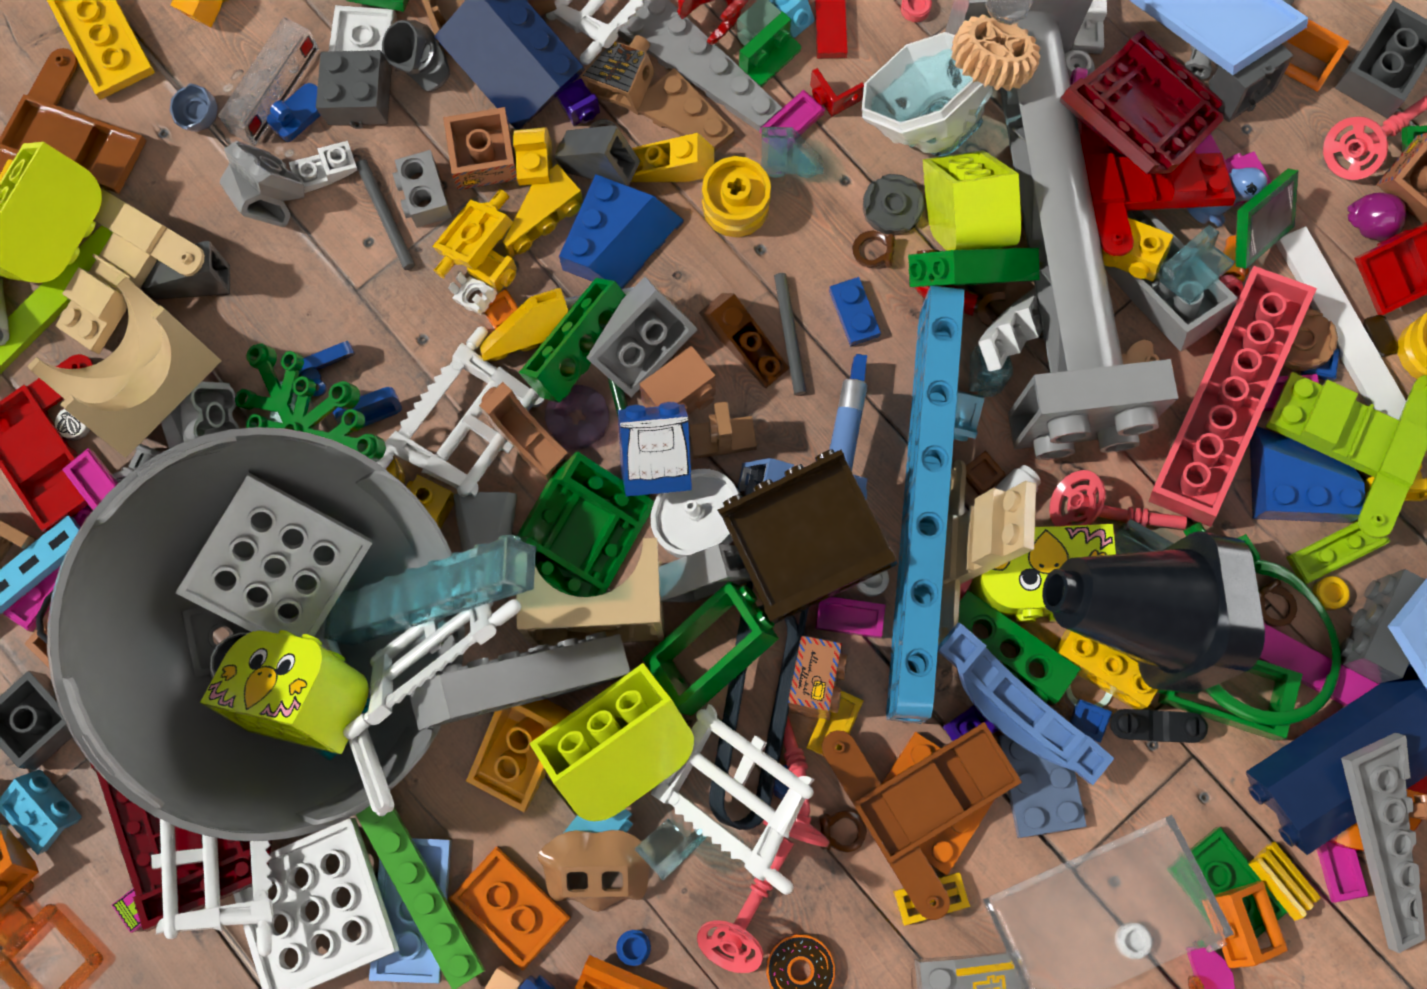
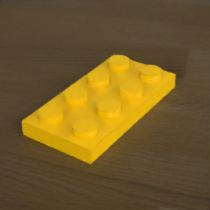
(102, 43)

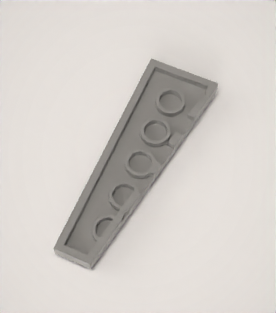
(684, 46)
(1382, 814)

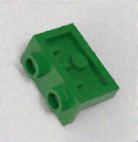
(769, 50)

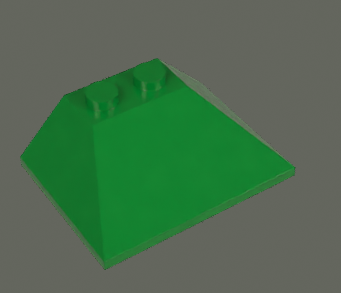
(583, 527)

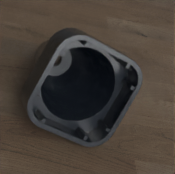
(1177, 610)

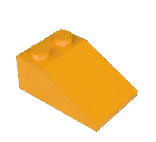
(505, 759)

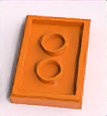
(510, 908)

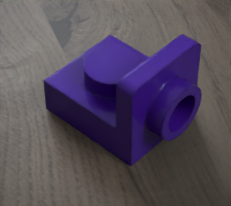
(579, 103)

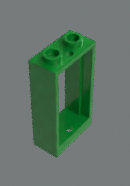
(973, 267)
(660, 659)
(1282, 699)

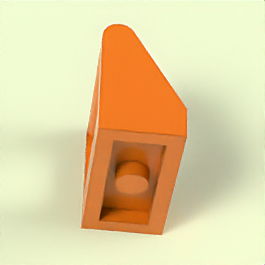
(1320, 44)
(16, 866)
(1242, 946)

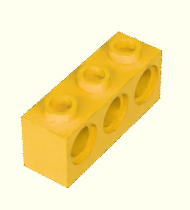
(1107, 669)

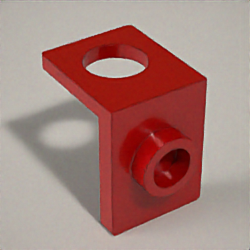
(825, 95)

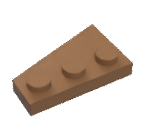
(683, 110)

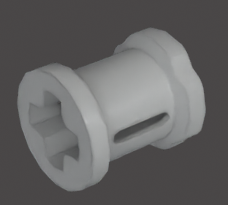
(1199, 64)

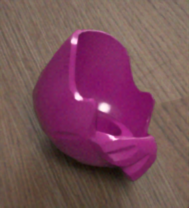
(1378, 215)

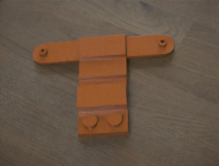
(95, 145)
(922, 802)

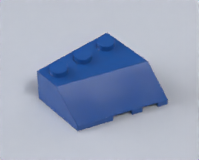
(616, 232)
(1300, 482)

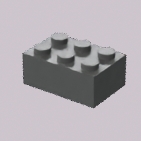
(1388, 61)
(1371, 645)

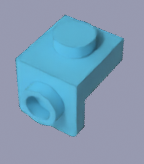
(798, 11)
(967, 415)

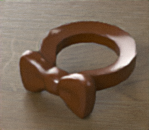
(886, 258)
(1273, 587)
(827, 821)

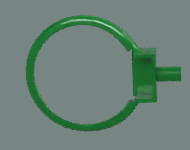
(1263, 717)

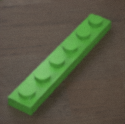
(422, 896)

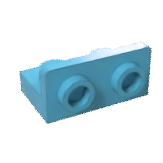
(37, 810)

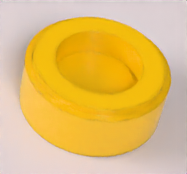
(1331, 592)

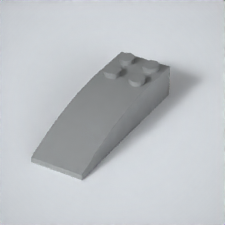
(1168, 312)

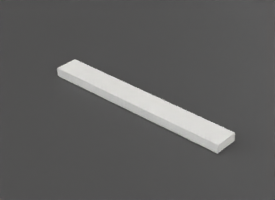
(1355, 345)

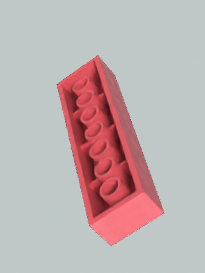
(1232, 396)

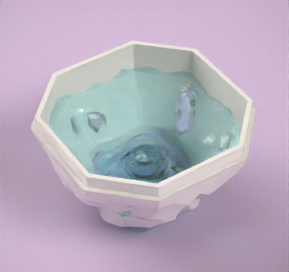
(925, 98)

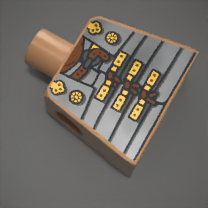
(621, 73)

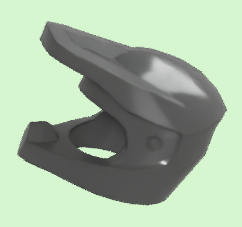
(417, 52)

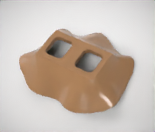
(594, 855)

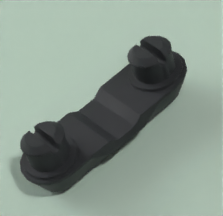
(1158, 726)

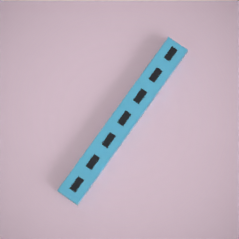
(36, 562)

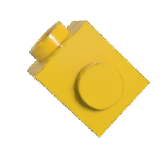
(495, 271)

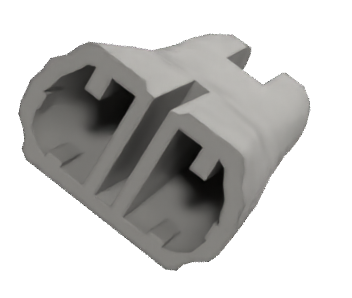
(484, 517)

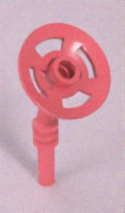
(1364, 143)
(1087, 507)
(797, 764)
(736, 933)

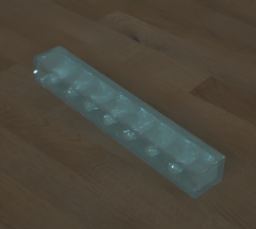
(433, 591)

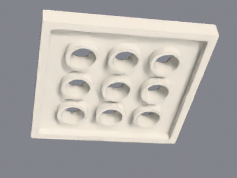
(268, 543)
(333, 920)

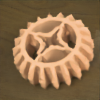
(995, 53)

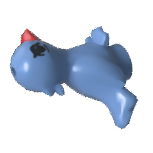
(1245, 183)

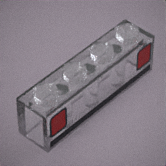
(268, 80)

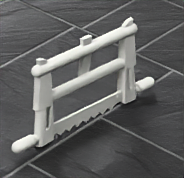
(583, 22)
(435, 464)
(382, 698)
(779, 821)
(214, 915)

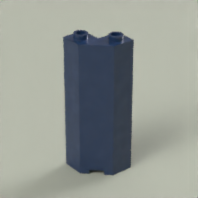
(1307, 776)

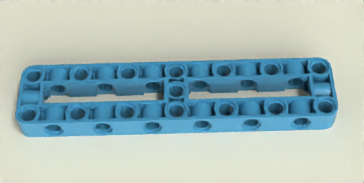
(925, 507)

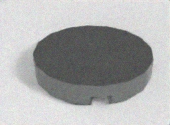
(893, 204)

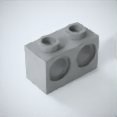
(424, 188)

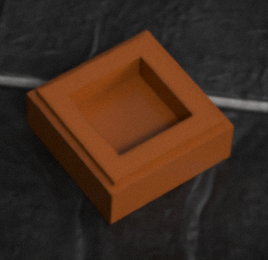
(983, 473)

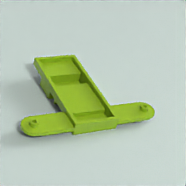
(1361, 437)

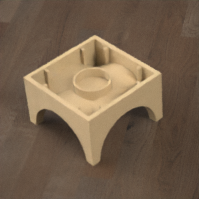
(139, 381)
(628, 610)

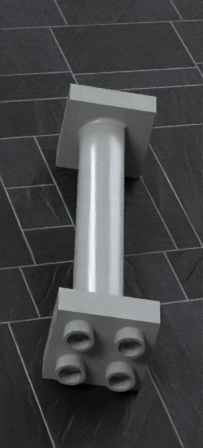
(1088, 385)

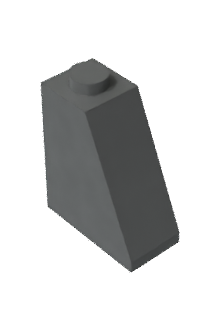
(597, 152)
(208, 281)

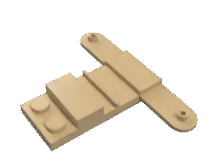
(131, 250)
(983, 538)

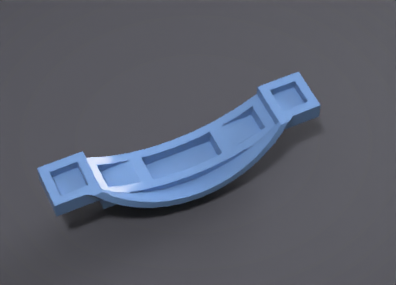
(1018, 710)

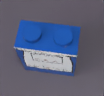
(654, 449)

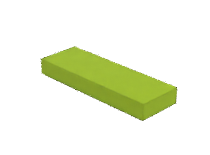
(1333, 552)

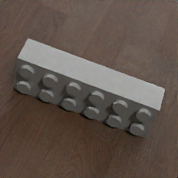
(518, 679)

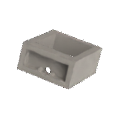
(701, 574)

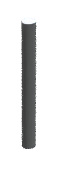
(385, 215)
(790, 334)

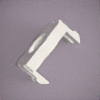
(468, 287)

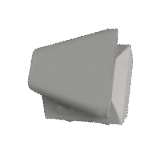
(260, 184)
(201, 413)

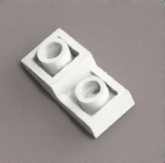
(326, 168)

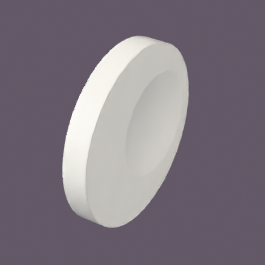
(690, 519)

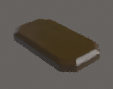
(1381, 335)

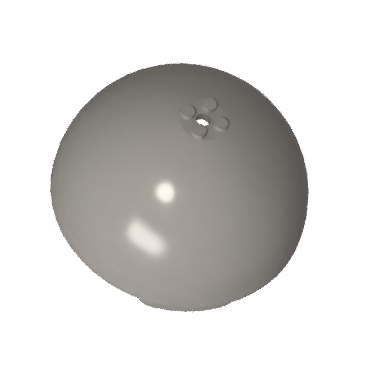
(138, 656)

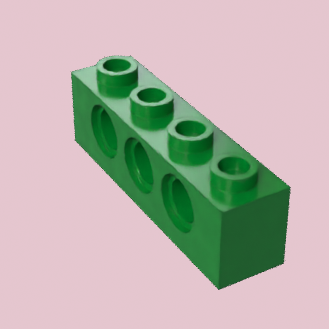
(572, 342)
(1057, 669)

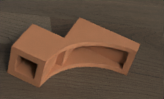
(522, 431)

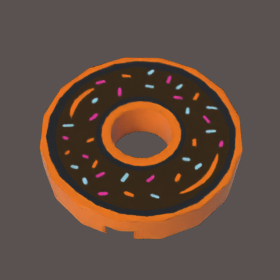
(800, 948)

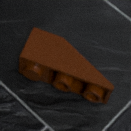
(744, 338)

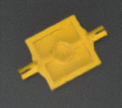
(472, 234)

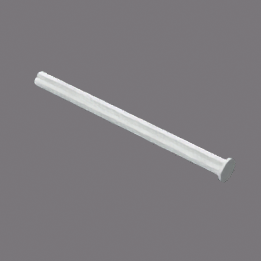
(365, 755)

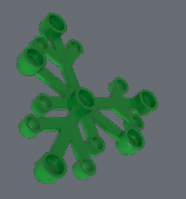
(340, 395)

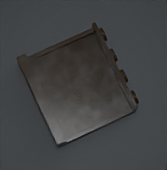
(807, 535)

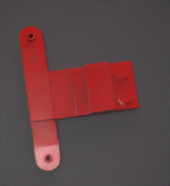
(1122, 186)
(1396, 269)
(37, 452)

